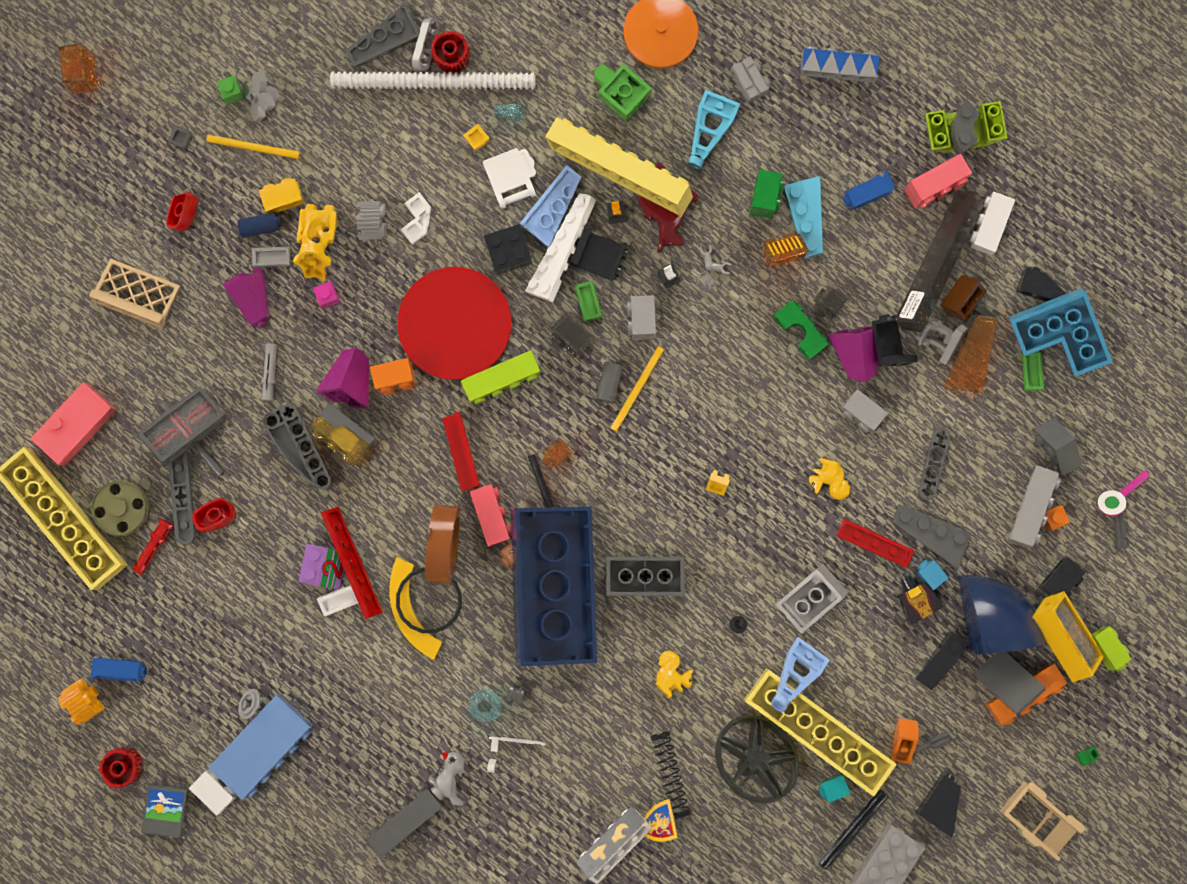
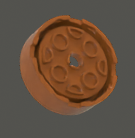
(442, 544)

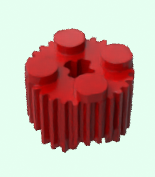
(453, 61)
(131, 765)

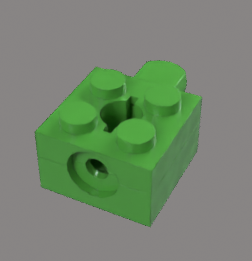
(621, 90)

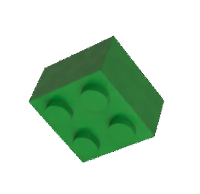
(765, 195)

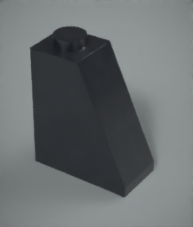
(941, 804)

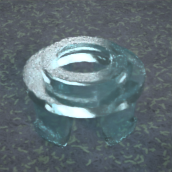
(492, 697)

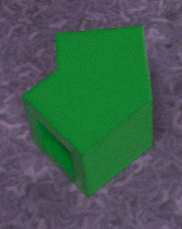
(1087, 755)

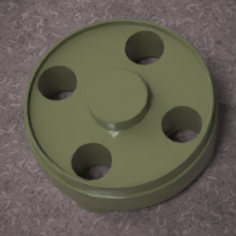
(120, 508)

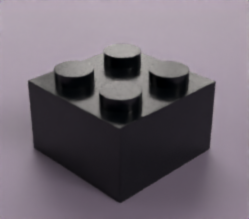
(508, 249)

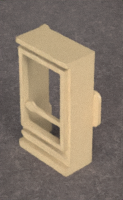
(1058, 836)

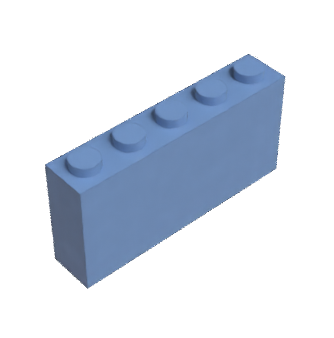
(261, 747)

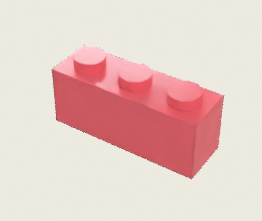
(491, 515)

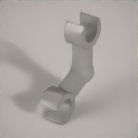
(713, 266)

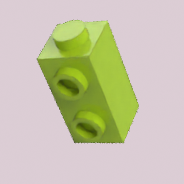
(1115, 653)

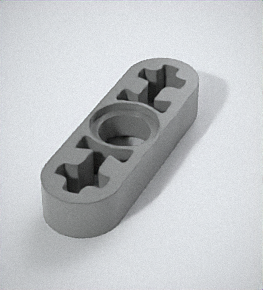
(422, 57)

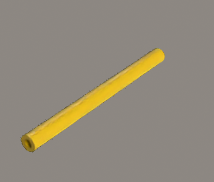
(253, 146)
(637, 388)

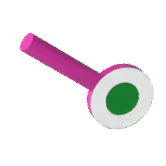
(1113, 502)

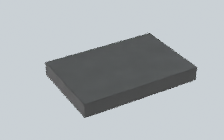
(1009, 682)

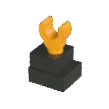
(615, 212)

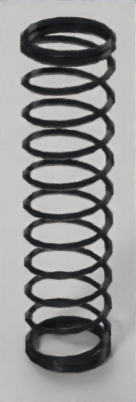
(664, 735)

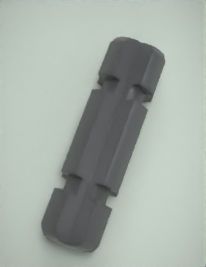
(1120, 531)

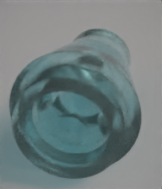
(509, 111)

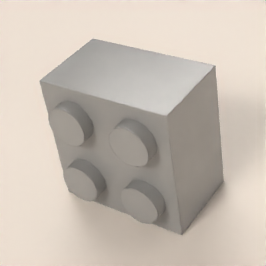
(642, 315)

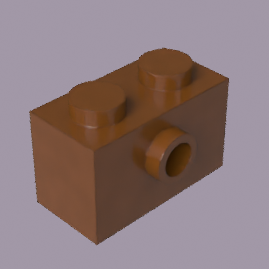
(963, 298)

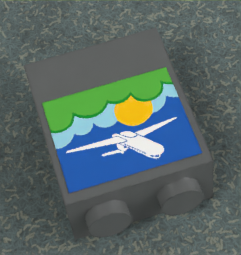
(165, 809)

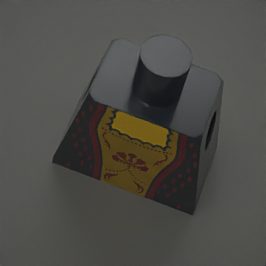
(917, 600)

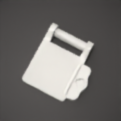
(510, 172)

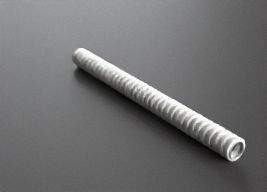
(433, 80)

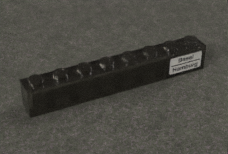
(939, 261)

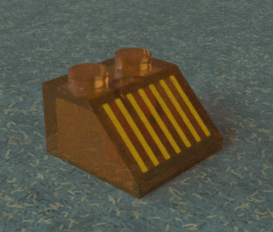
(784, 250)

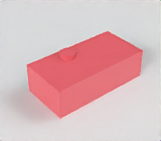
(73, 424)

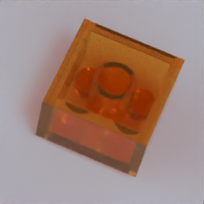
(78, 68)

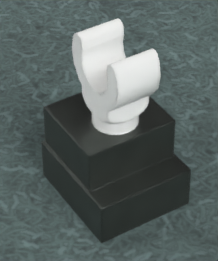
(668, 276)

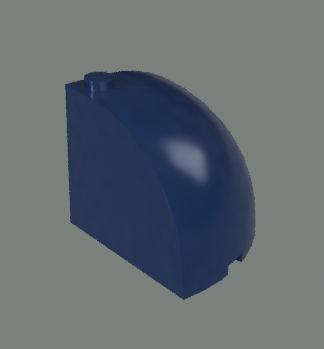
(997, 617)

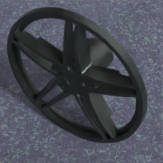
(756, 760)

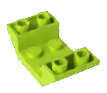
(988, 127)

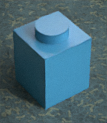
(931, 574)

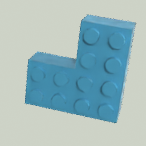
(1067, 321)

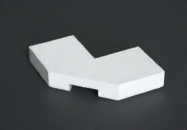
(419, 226)

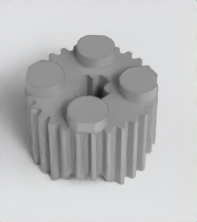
(371, 220)

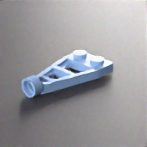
(809, 658)

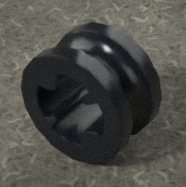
(744, 625)

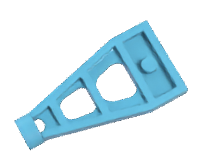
(719, 107)

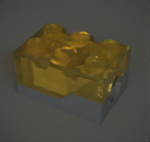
(343, 435)

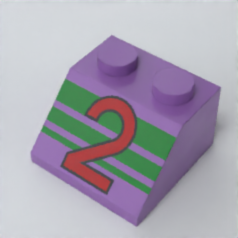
(321, 567)

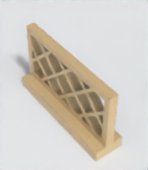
(128, 308)

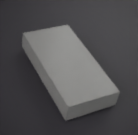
(271, 257)

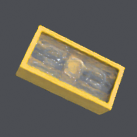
(1068, 637)

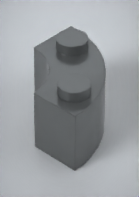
(962, 128)

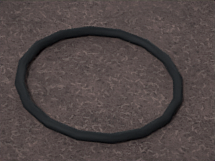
(426, 630)

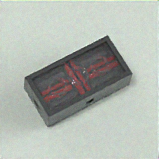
(182, 426)

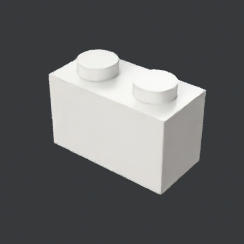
(213, 792)

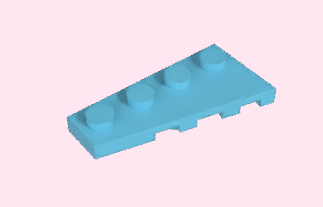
(805, 209)

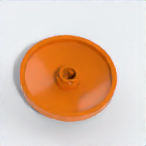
(660, 32)

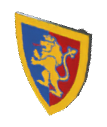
(662, 822)

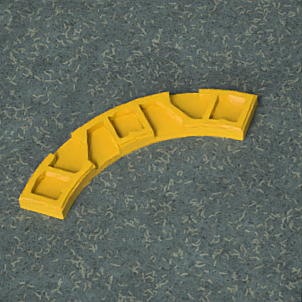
(422, 641)

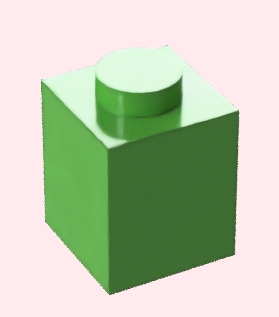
(230, 90)

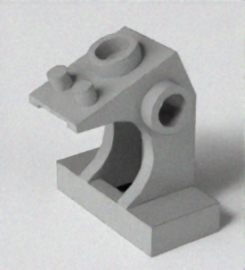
(950, 343)

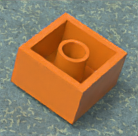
(393, 376)

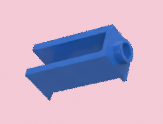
(868, 191)
(118, 669)

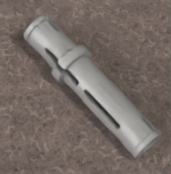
(269, 372)

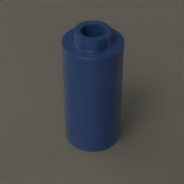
(259, 224)

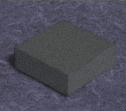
(180, 137)

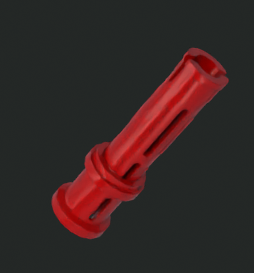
(157, 538)

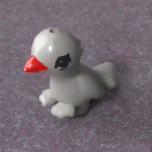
(445, 782)

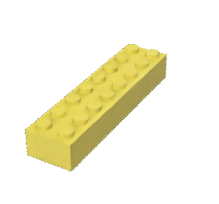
(619, 166)
(61, 519)
(823, 735)

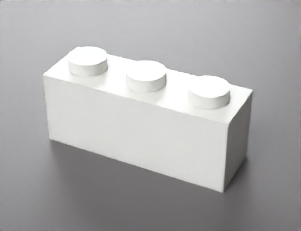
(991, 223)

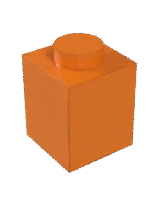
(1056, 518)

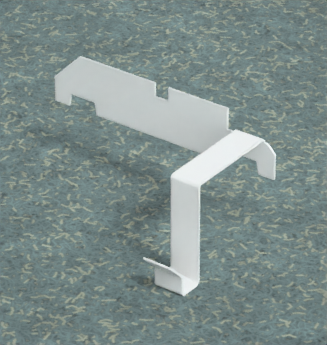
(494, 747)

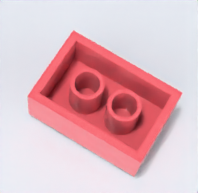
(938, 182)

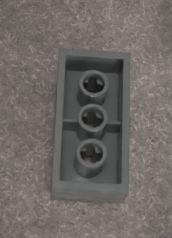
(654, 586)

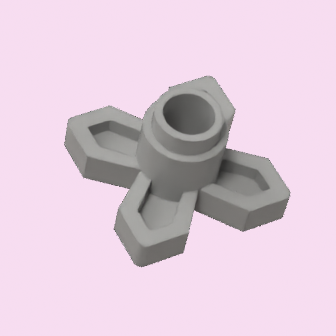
(261, 96)

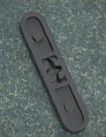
(180, 477)

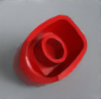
(182, 211)
(214, 515)

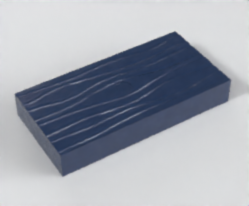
(553, 586)

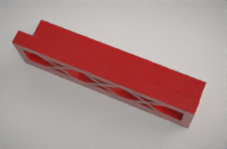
(461, 452)

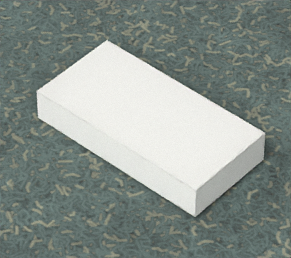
(337, 600)

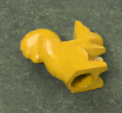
(833, 475)
(668, 677)

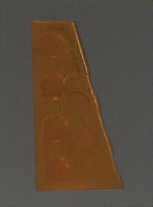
(973, 359)

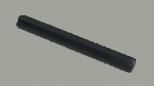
(853, 829)

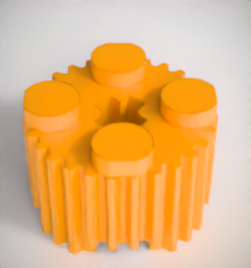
(81, 701)

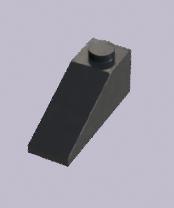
(1038, 285)
(942, 660)

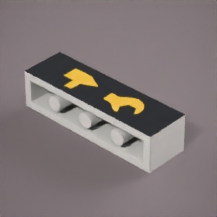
(613, 845)

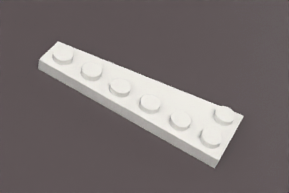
(547, 276)

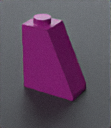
(250, 296)
(857, 352)
(348, 379)

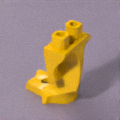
(312, 254)

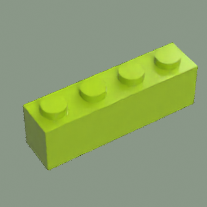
(501, 376)

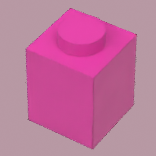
(326, 295)

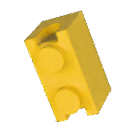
(281, 196)

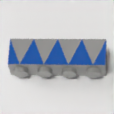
(839, 65)

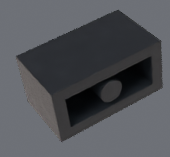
(1062, 578)

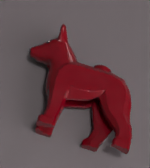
(664, 218)

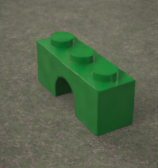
(813, 340)

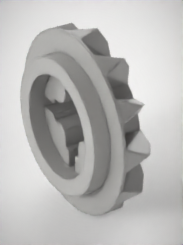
(246, 708)

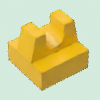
(476, 137)
(717, 483)

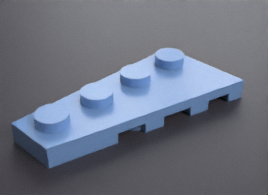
(549, 210)

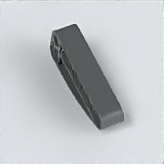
(291, 445)

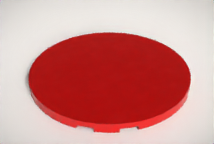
(454, 323)

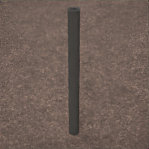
(199, 448)

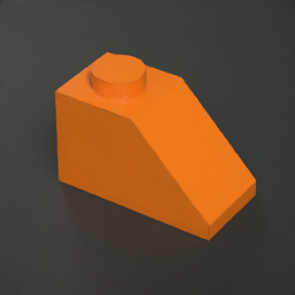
(905, 740)

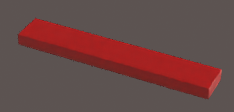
(351, 562)

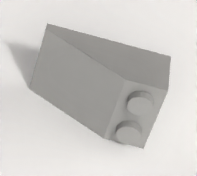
(812, 598)

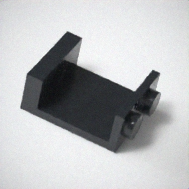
(599, 255)
(889, 343)

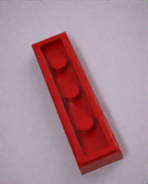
(875, 543)

